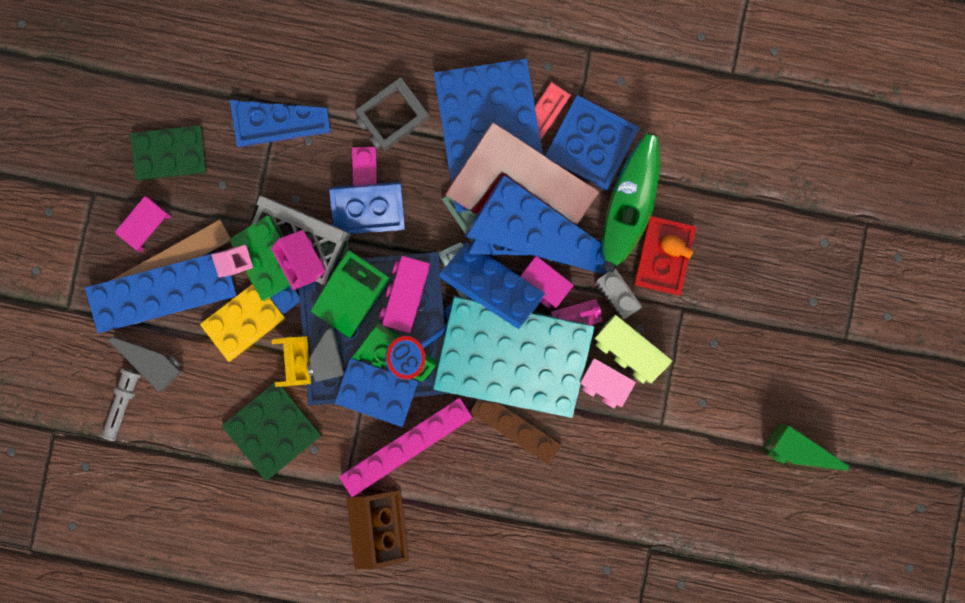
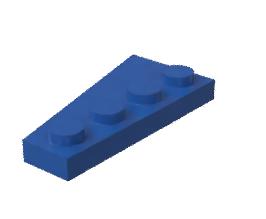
(267, 123)

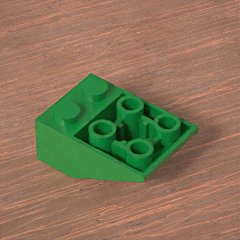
(350, 294)

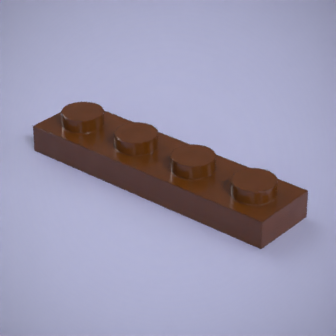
(516, 429)

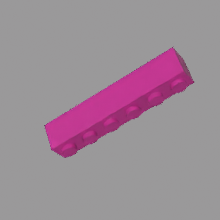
(405, 447)

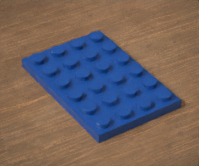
(477, 97)

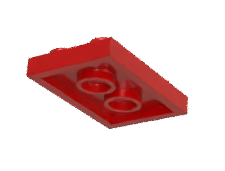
(657, 268)

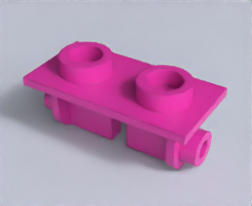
(585, 312)

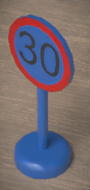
(406, 355)

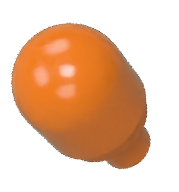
(675, 246)

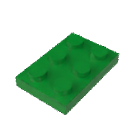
(266, 272)

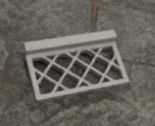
(308, 224)

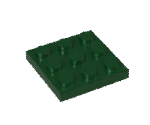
(271, 431)

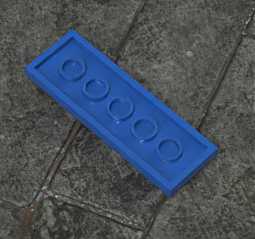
(157, 293)

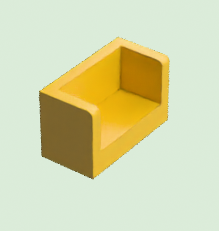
(295, 357)

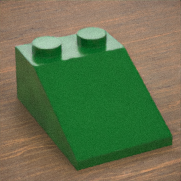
(793, 447)

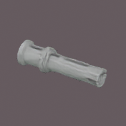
(110, 431)

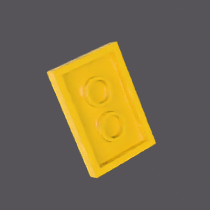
(242, 323)

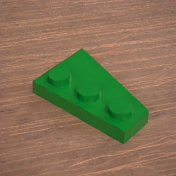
(375, 347)

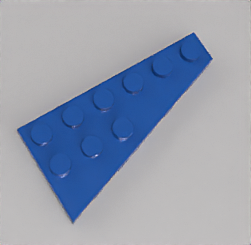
(529, 226)

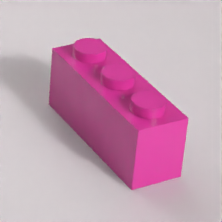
(404, 294)

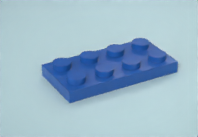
(492, 286)

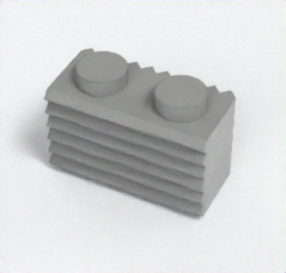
(618, 294)

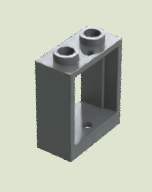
(421, 115)

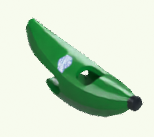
(631, 202)

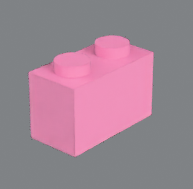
(606, 383)

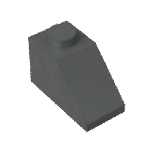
(326, 358)

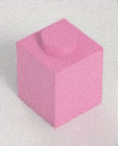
(232, 261)

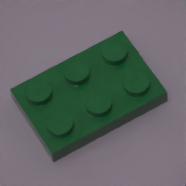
(168, 153)

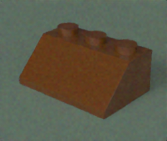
(377, 529)

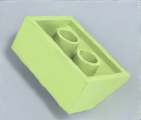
(631, 350)

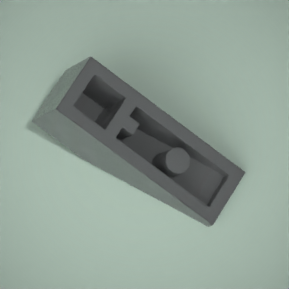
(153, 365)

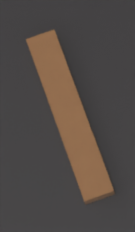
(194, 246)

